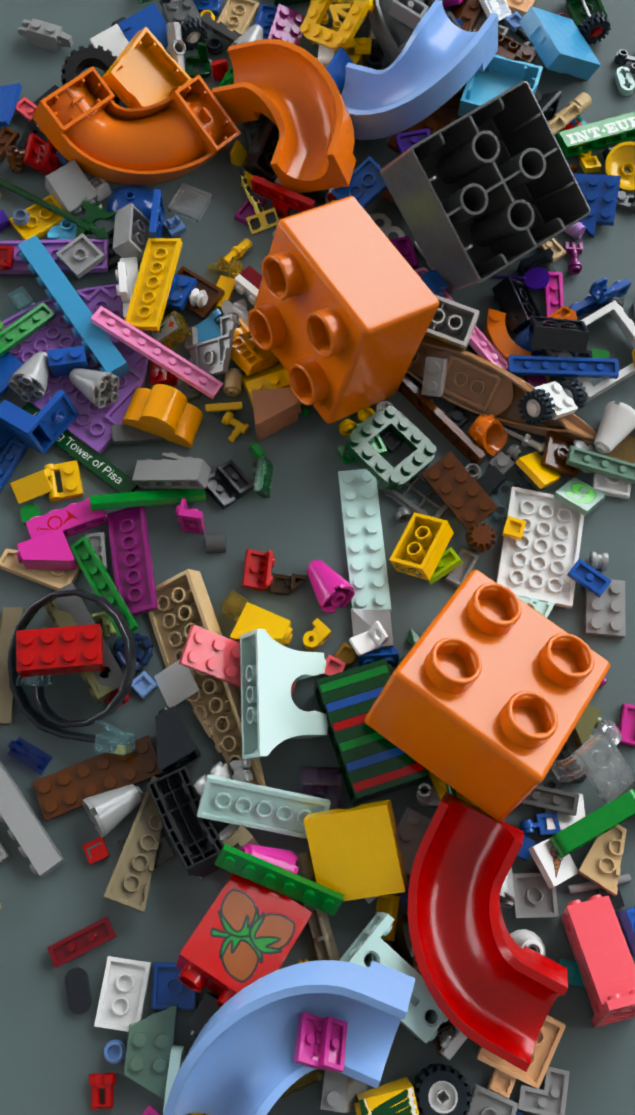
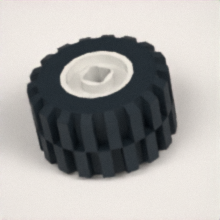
(441, 1091)

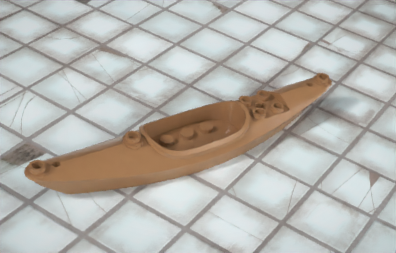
(489, 390)

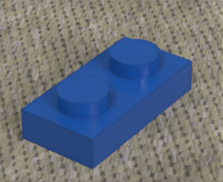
(589, 578)

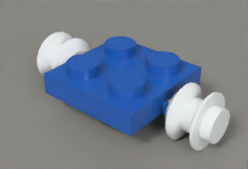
(183, 290)

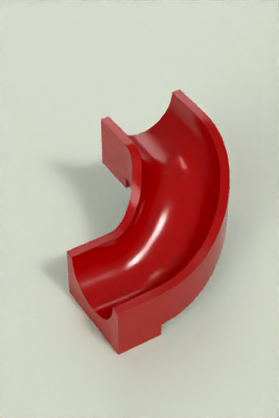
(460, 938)

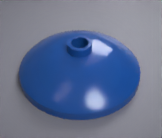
(138, 195)

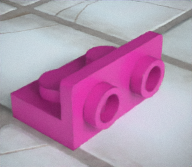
(190, 519)

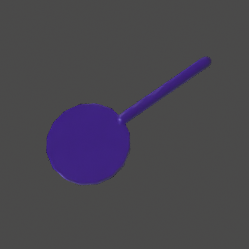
(534, 279)

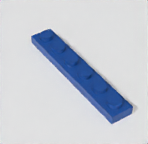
(563, 366)

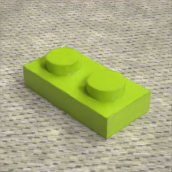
(447, 563)

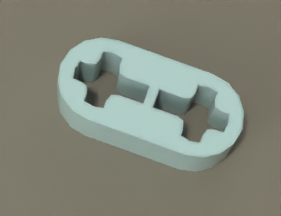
(621, 81)

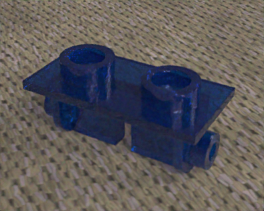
(29, 755)

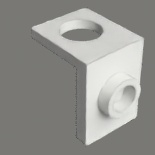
(369, 640)

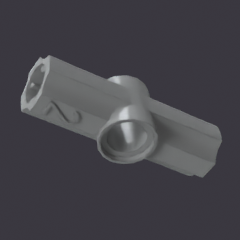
(174, 38)

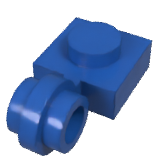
(541, 825)

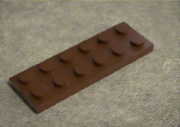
(67, 788)

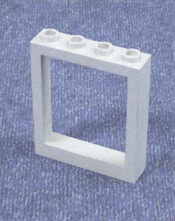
(628, 328)

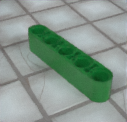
(594, 824)

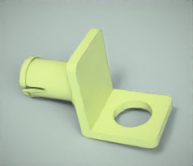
(102, 616)

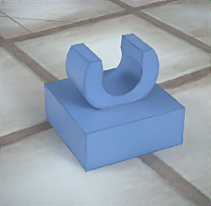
(174, 226)

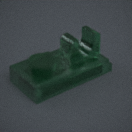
(263, 477)

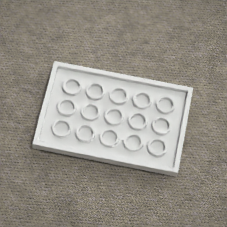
(547, 550)

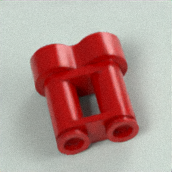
(105, 1081)

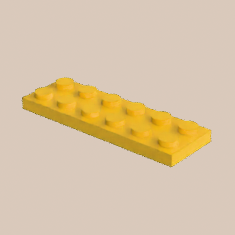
(153, 283)

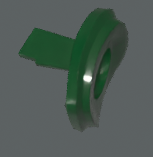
(202, 60)

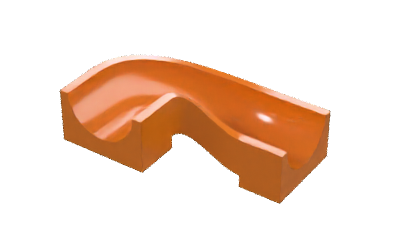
(304, 105)
(135, 143)

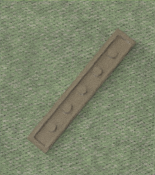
(10, 617)

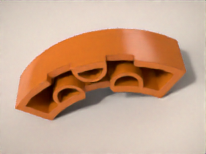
(497, 334)

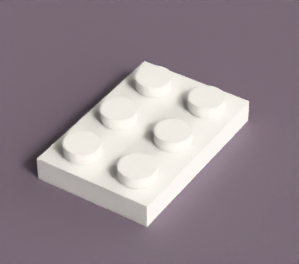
(122, 993)

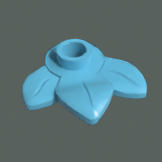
(65, 230)

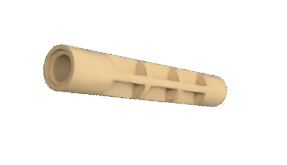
(570, 112)

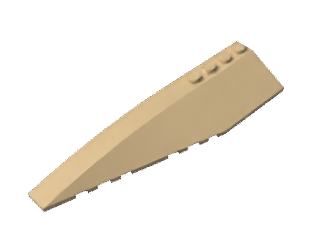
(217, 704)

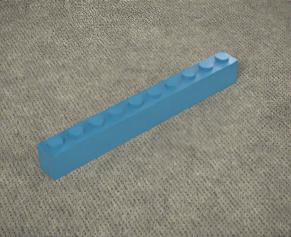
(74, 309)

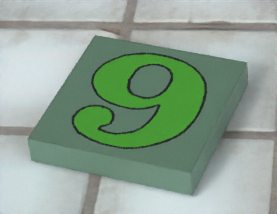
(579, 496)

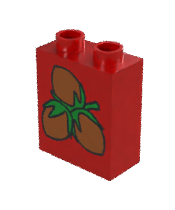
(241, 938)

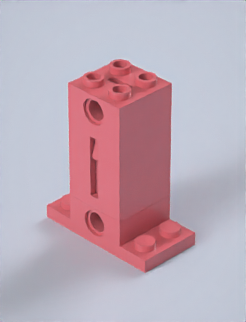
(601, 958)

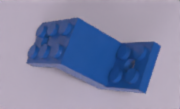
(38, 430)

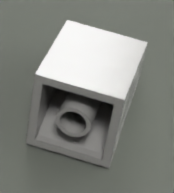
(70, 187)
(340, 1092)

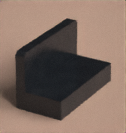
(540, 259)

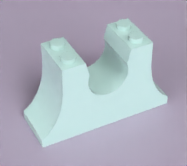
(266, 698)

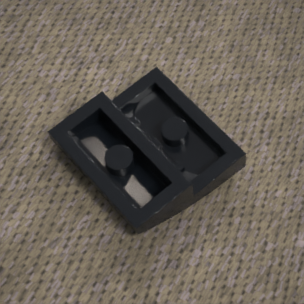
(228, 484)

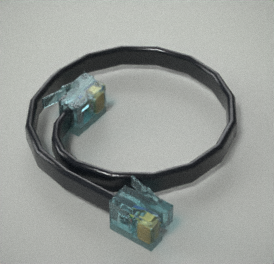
(113, 739)

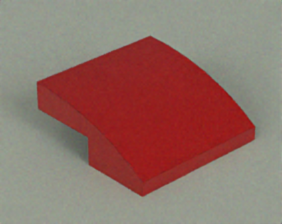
(41, 155)

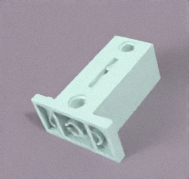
(421, 1000)

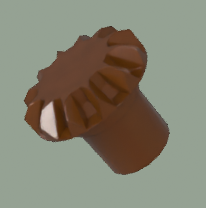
(15, 158)
(480, 537)

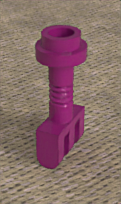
(575, 266)

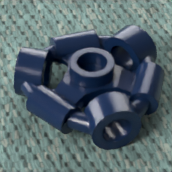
(143, 656)

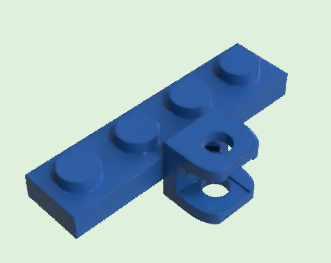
(599, 294)

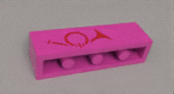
(71, 519)

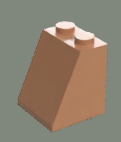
(274, 410)

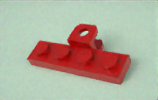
(283, 198)

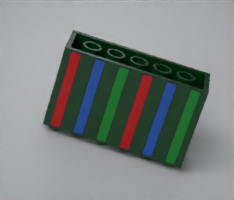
(366, 758)

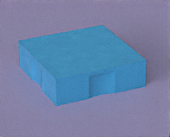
(559, 43)

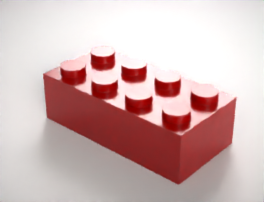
(60, 650)

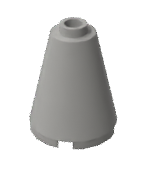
(112, 807)

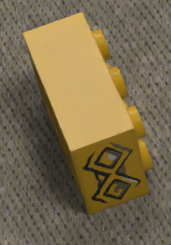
(421, 546)

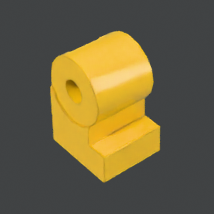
(314, 639)

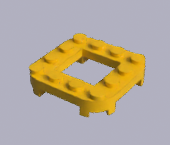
(330, 38)

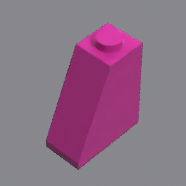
(46, 552)

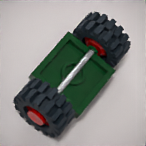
(589, 18)

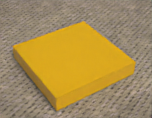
(538, 474)

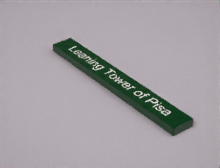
(90, 459)

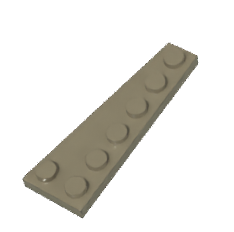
(134, 868)

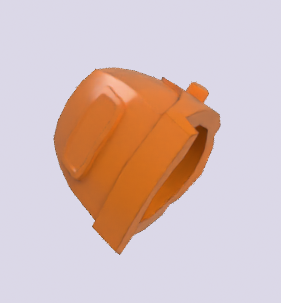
(488, 434)

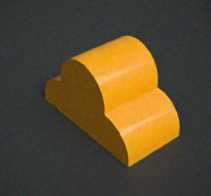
(164, 414)

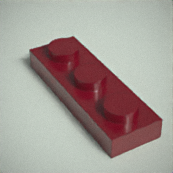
(81, 942)

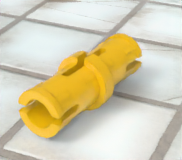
(238, 251)

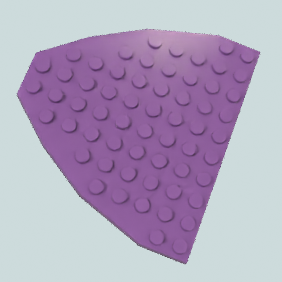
(93, 423)

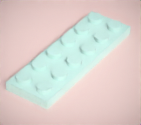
(257, 806)

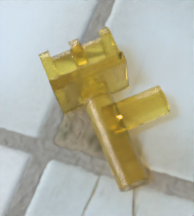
(233, 269)

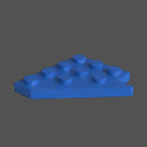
(601, 196)

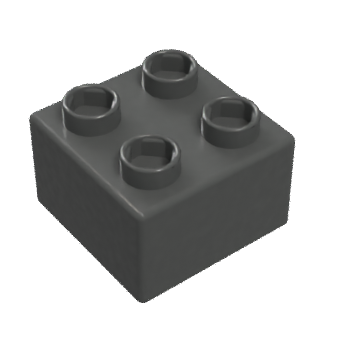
(486, 189)

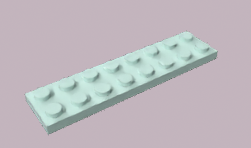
(364, 540)

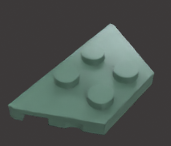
(150, 1049)

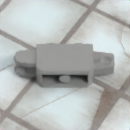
(45, 35)

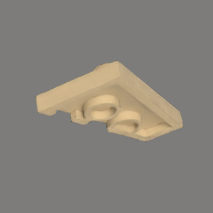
(604, 860)

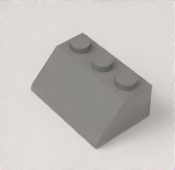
(130, 232)

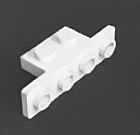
(127, 276)

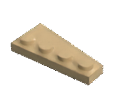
(50, 578)

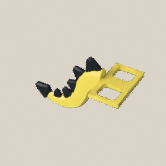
(260, 213)

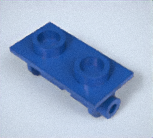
(390, 654)

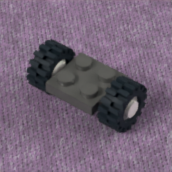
(188, 16)

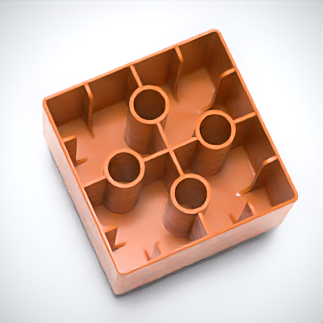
(340, 309)
(488, 695)

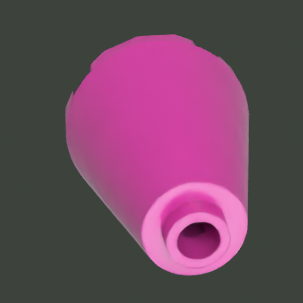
(329, 586)
(280, 857)

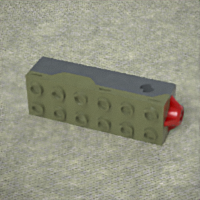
(73, 612)

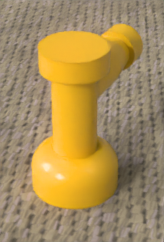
(239, 428)

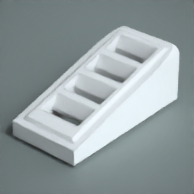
(100, 186)

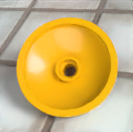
(620, 159)

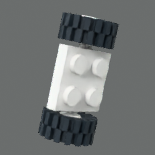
(552, 401)

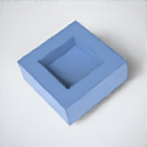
(512, 21)

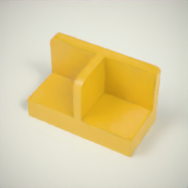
(32, 486)

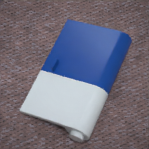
(120, 34)

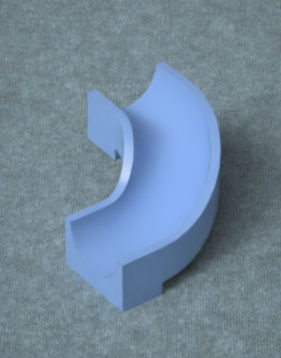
(422, 77)
(248, 1045)

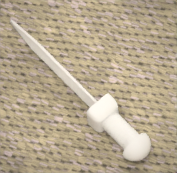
(526, 440)

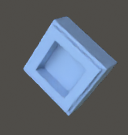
(143, 685)

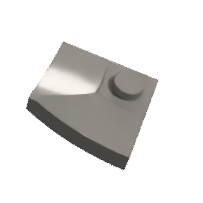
(364, 619)

